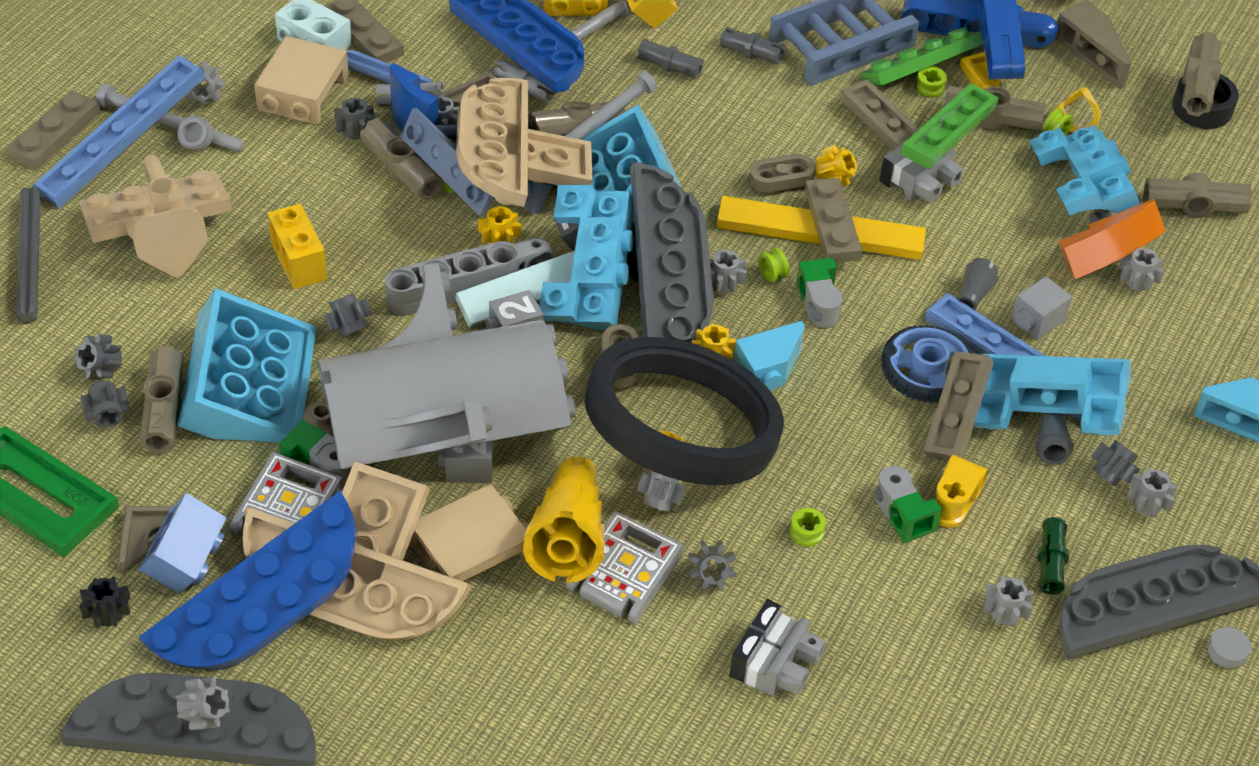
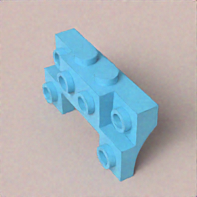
(1096, 166)
(599, 257)
(1057, 386)

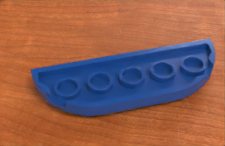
(527, 37)
(261, 593)

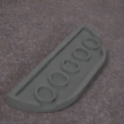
(670, 256)
(1154, 596)
(142, 717)

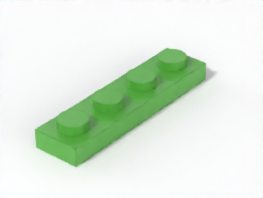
(913, 60)
(949, 126)

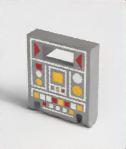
(284, 498)
(628, 570)

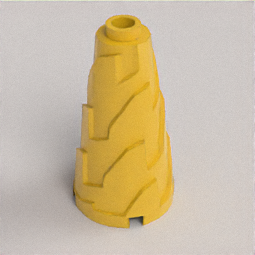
(567, 527)

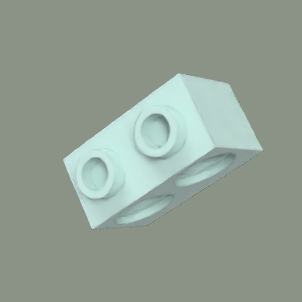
(313, 23)

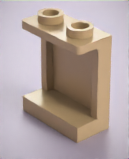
(300, 79)
(469, 535)

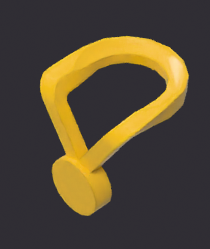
(1083, 92)

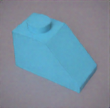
(771, 353)
(1232, 406)

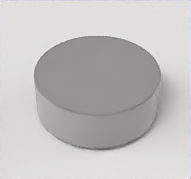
(195, 133)
(1229, 647)

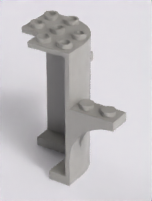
(444, 389)

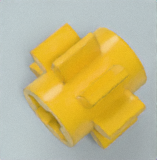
(836, 164)
(499, 225)
(716, 339)

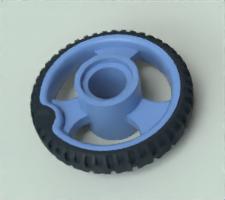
(925, 363)

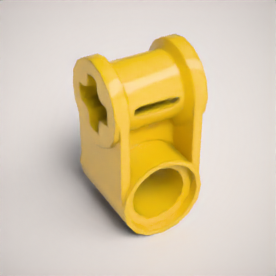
(958, 489)

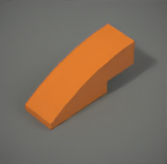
(1111, 238)

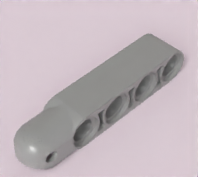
(464, 271)

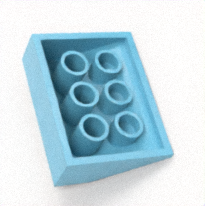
(619, 145)
(246, 371)

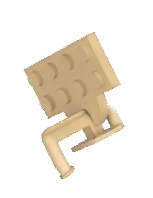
(159, 217)

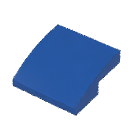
(407, 95)

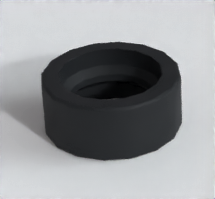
(1219, 114)

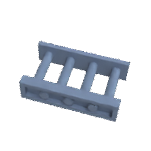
(842, 54)
(436, 149)

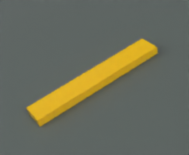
(798, 225)

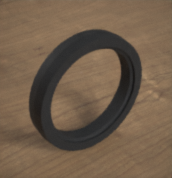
(668, 455)

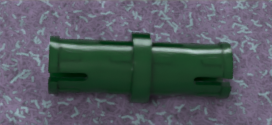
(1053, 555)

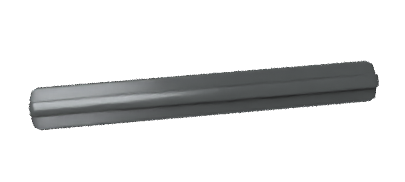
(28, 255)

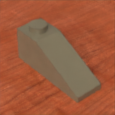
(1094, 40)

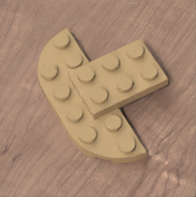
(501, 151)
(381, 592)

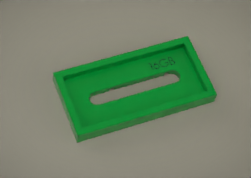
(87, 499)

